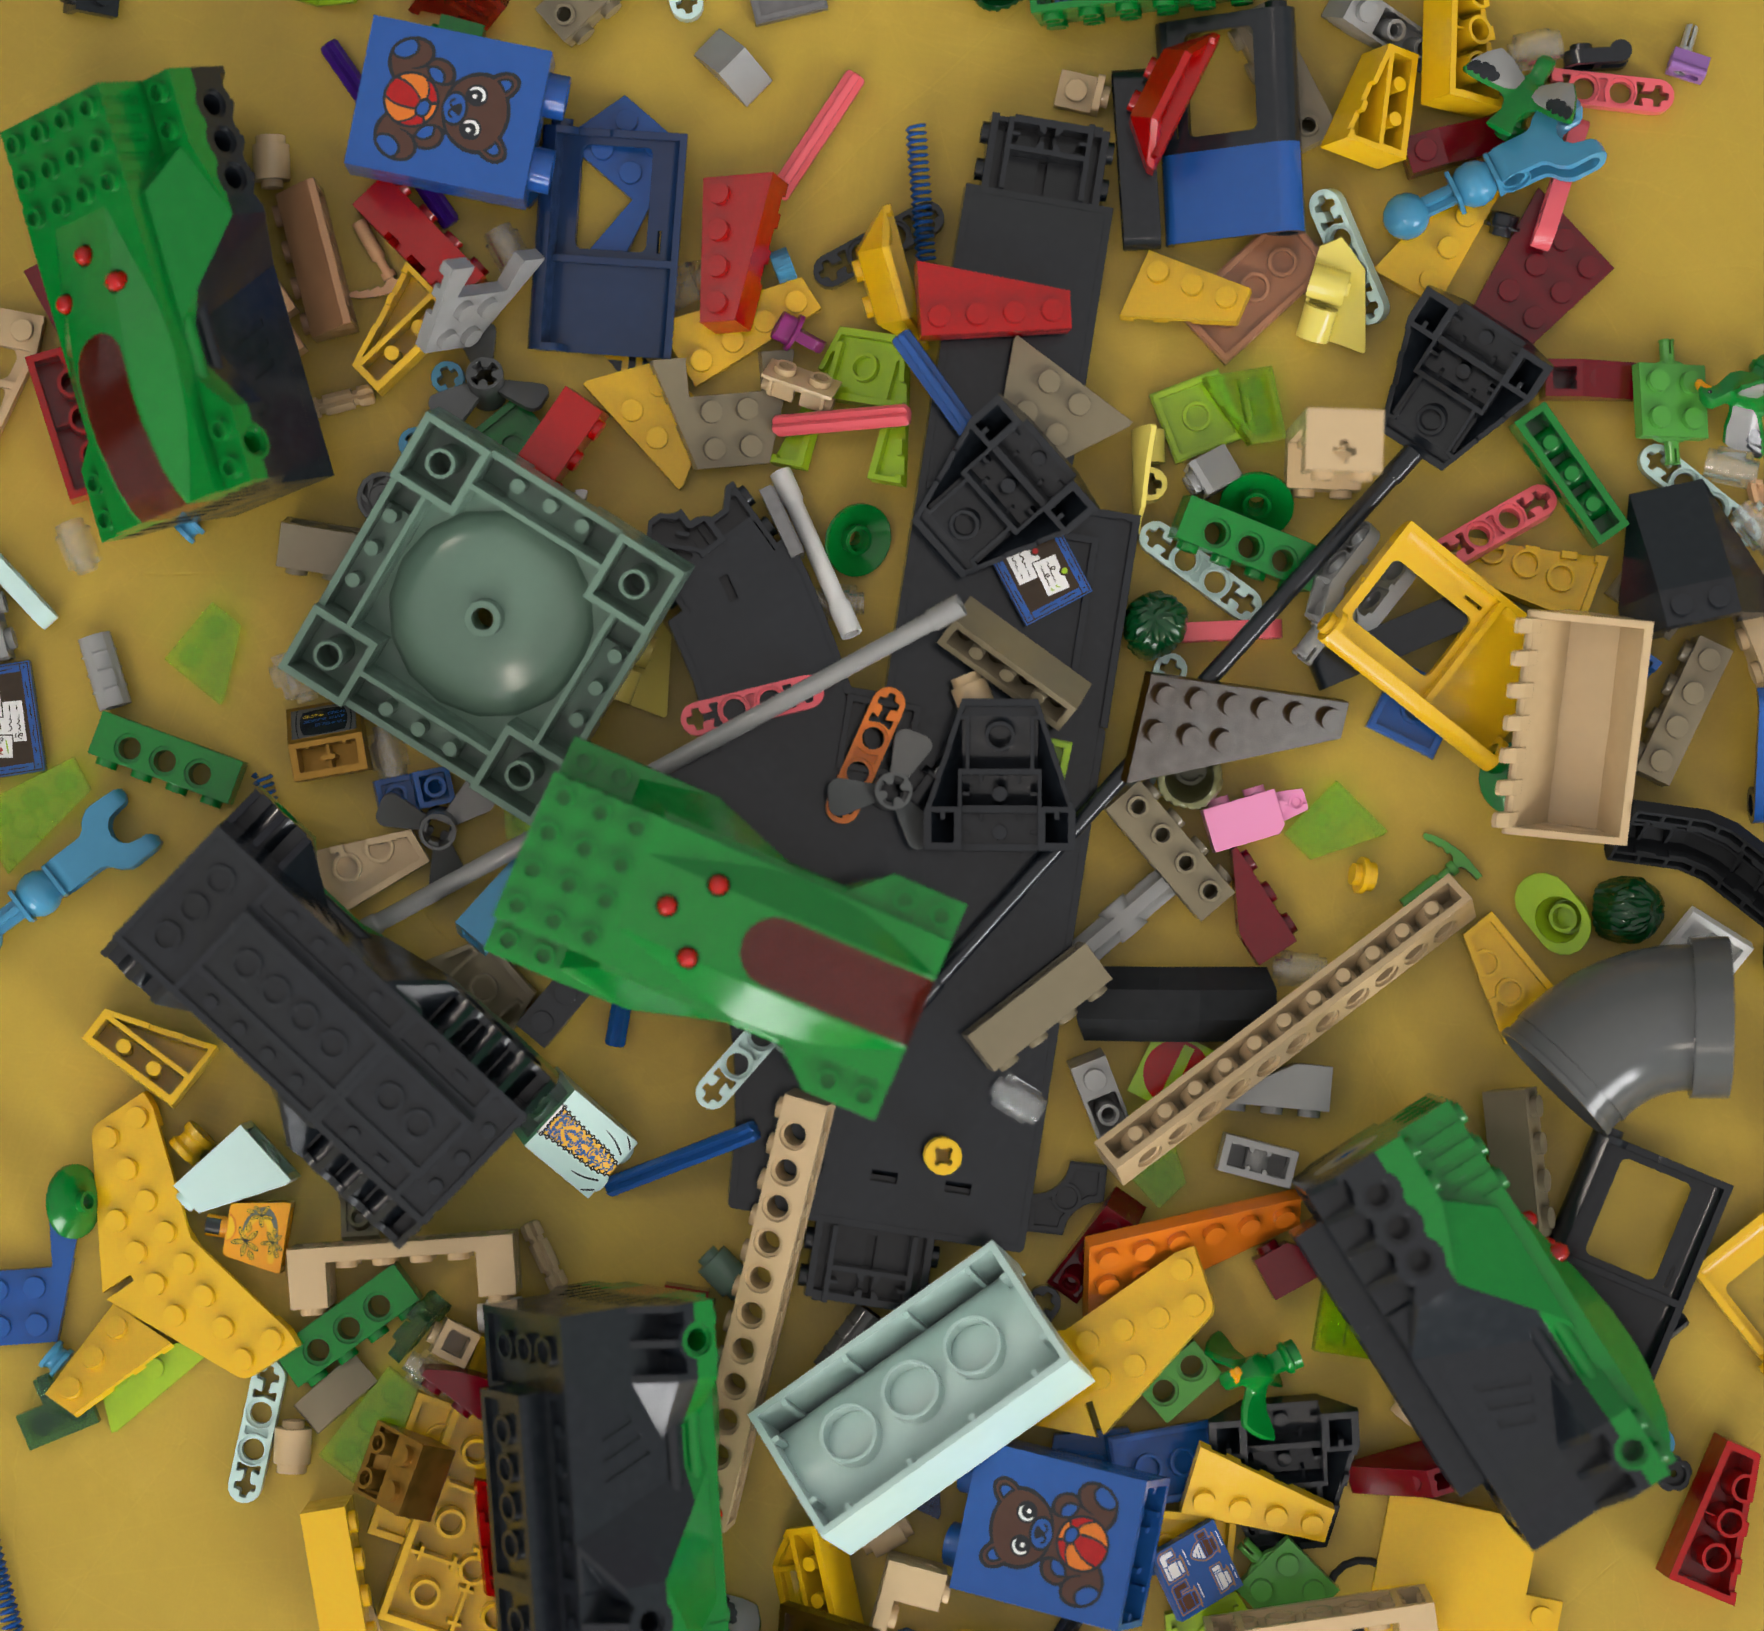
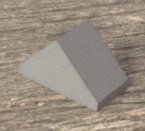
(733, 67)

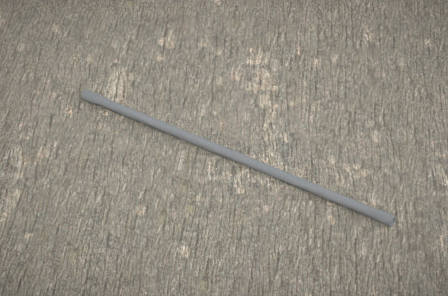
(931, 620)

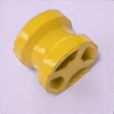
(192, 1143)
(937, 1151)

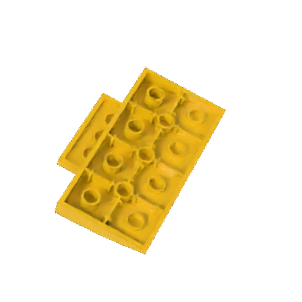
(1467, 1562)
(438, 1564)

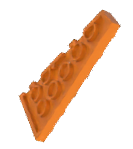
(1219, 1232)

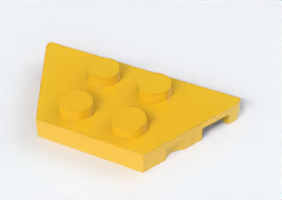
(639, 408)

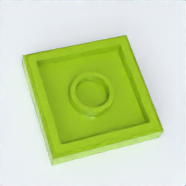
(1191, 419)

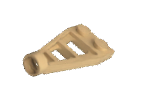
(24, 335)

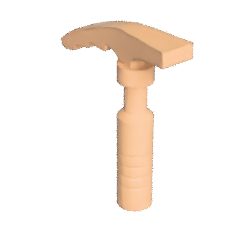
(377, 255)

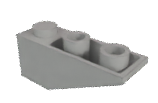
(1375, 24)
(1292, 1087)
(1098, 1090)

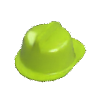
(1553, 913)

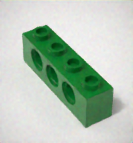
(1568, 475)
(1196, 514)
(115, 731)
(391, 1283)

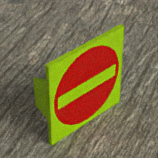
(1164, 1064)

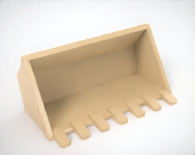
(1574, 726)

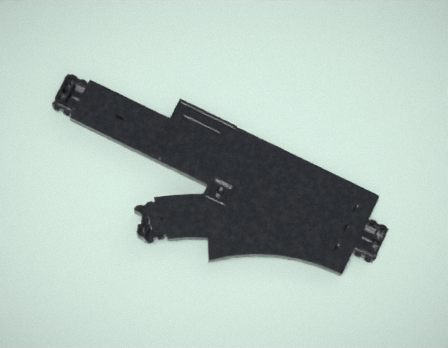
(758, 621)

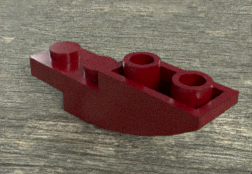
(458, 1384)

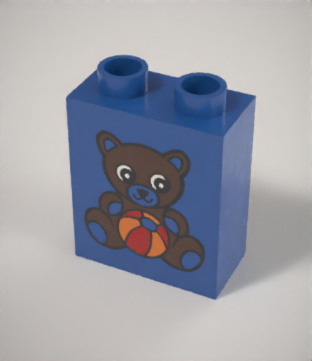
(455, 113)
(1058, 1534)

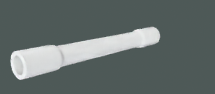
(839, 605)

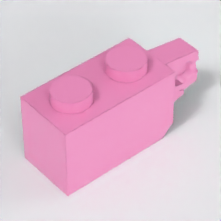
(1251, 817)

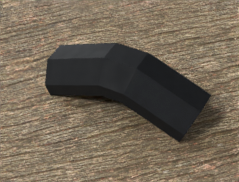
(1701, 846)
(1177, 1004)

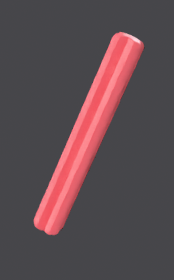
(820, 130)
(841, 420)

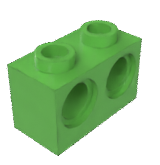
(1185, 1386)

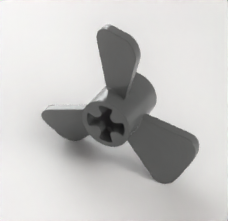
(476, 392)
(907, 754)
(466, 805)

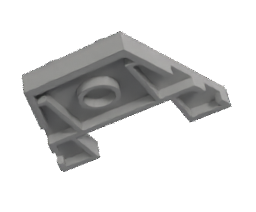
(468, 310)

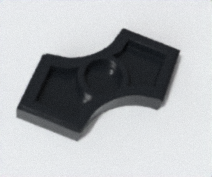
(1080, 1186)

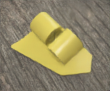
(1335, 298)
(1147, 450)
(649, 679)

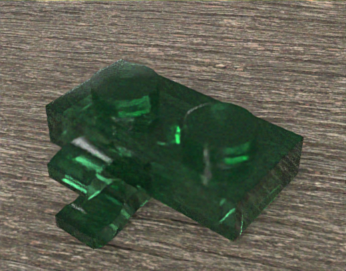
(422, 1317)
(50, 1420)

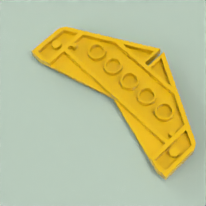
(149, 1238)
(1134, 1340)

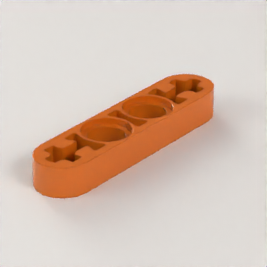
(870, 757)

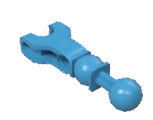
(1505, 168)
(90, 854)

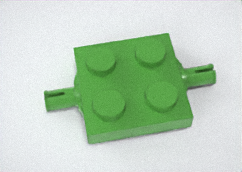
(1668, 402)
(1282, 1575)

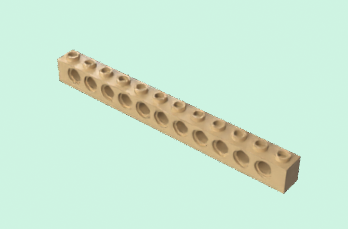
(1285, 1029)
(739, 1438)

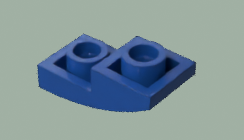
(420, 788)

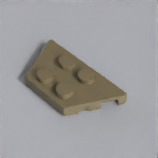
(1058, 402)

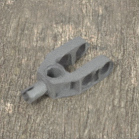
(1329, 589)

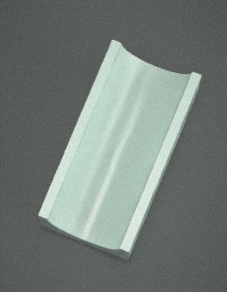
(919, 1399)

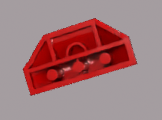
(1167, 95)

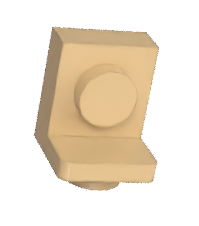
(1081, 93)

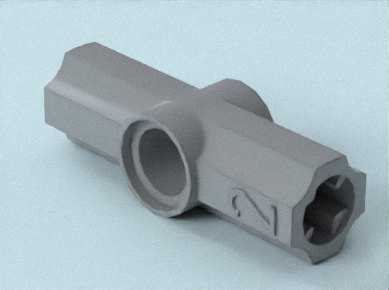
(1126, 915)

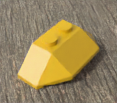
(886, 276)
(816, 1574)

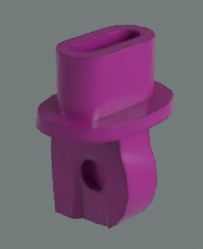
(789, 330)

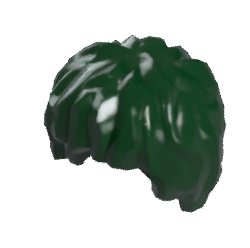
(1154, 625)
(1627, 909)

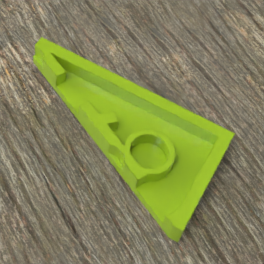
(142, 1389)

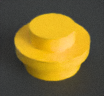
(1363, 875)

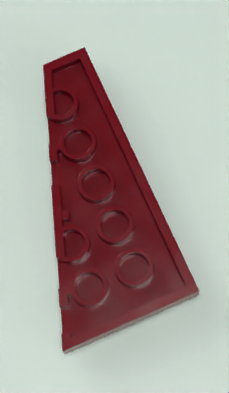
(1538, 287)

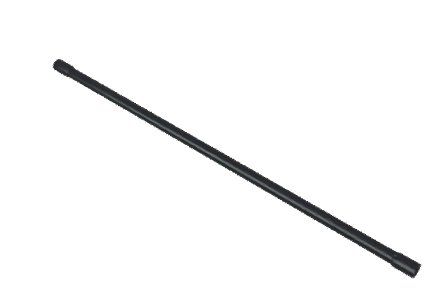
(1391, 476)

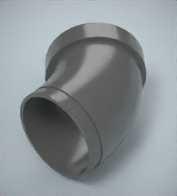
(1634, 1030)

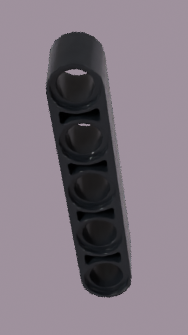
(1136, 188)
(1399, 635)

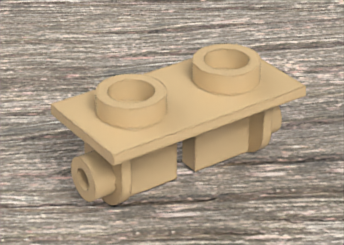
(784, 378)

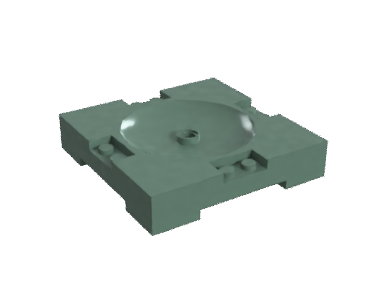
(468, 532)

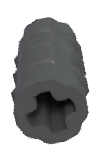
(855, 1323)

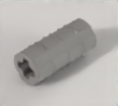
(104, 671)

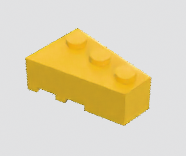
(1376, 109)

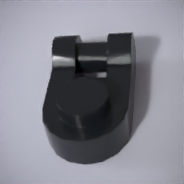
(1585, 58)

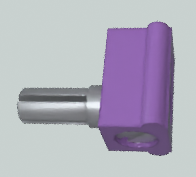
(1686, 63)

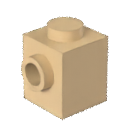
(452, 1341)

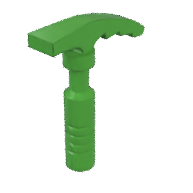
(1459, 861)

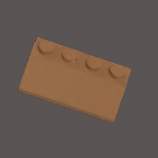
(316, 261)

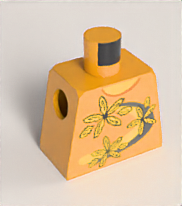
(255, 1232)

